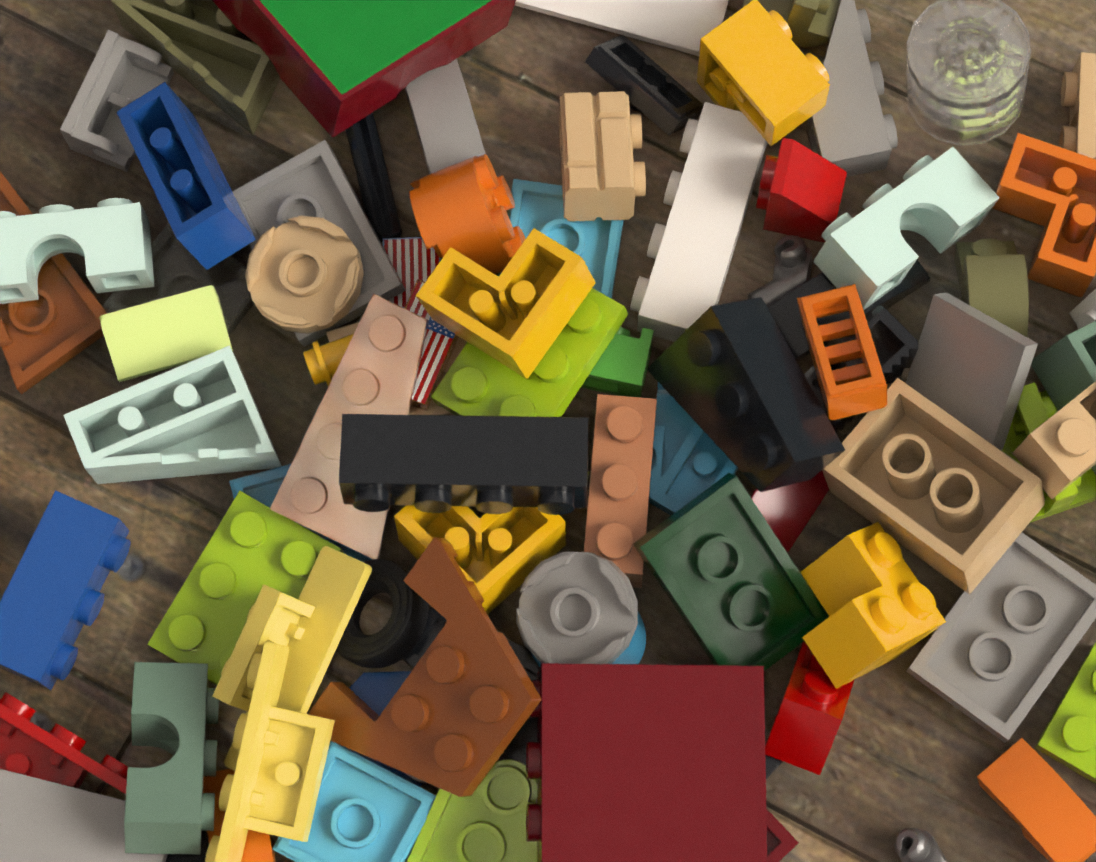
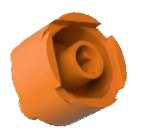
(468, 212)

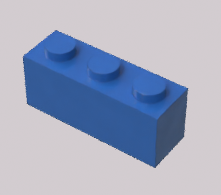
(185, 176)
(58, 588)

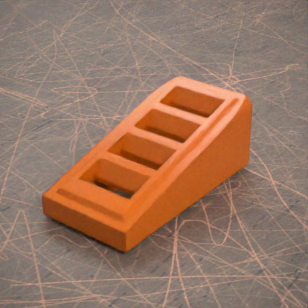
(850, 388)

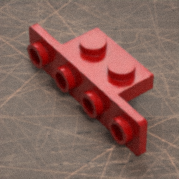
(51, 754)

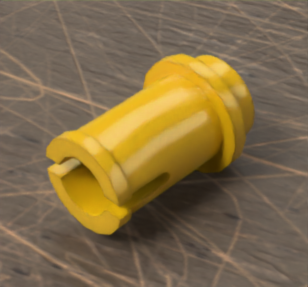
(325, 359)

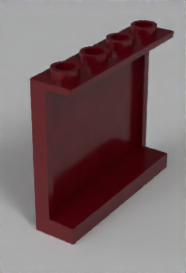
(648, 764)

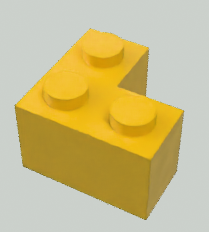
(761, 72)
(510, 314)
(492, 549)
(871, 604)

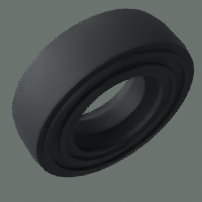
(401, 630)

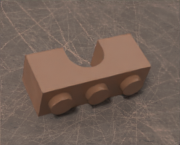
(620, 481)

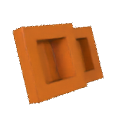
(1041, 804)

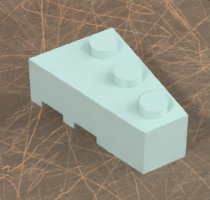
(175, 426)

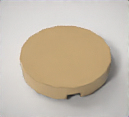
(304, 274)

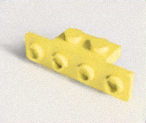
(306, 625)
(276, 764)

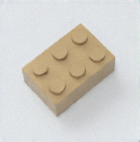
(935, 486)

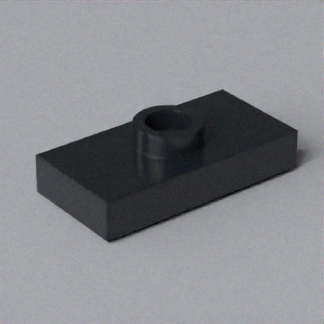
(646, 83)

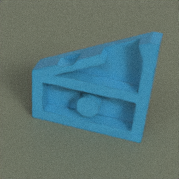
(682, 457)

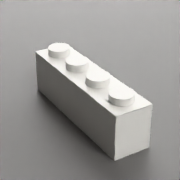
(703, 223)

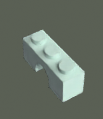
(937, 200)
(109, 237)

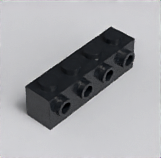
(464, 462)

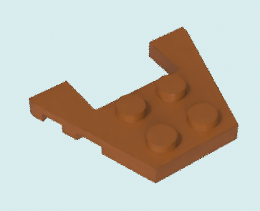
(457, 701)

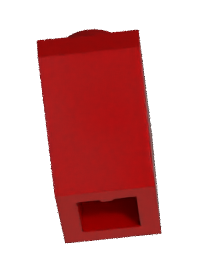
(800, 191)
(807, 715)

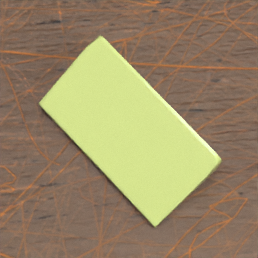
(165, 332)

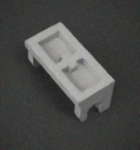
(115, 79)

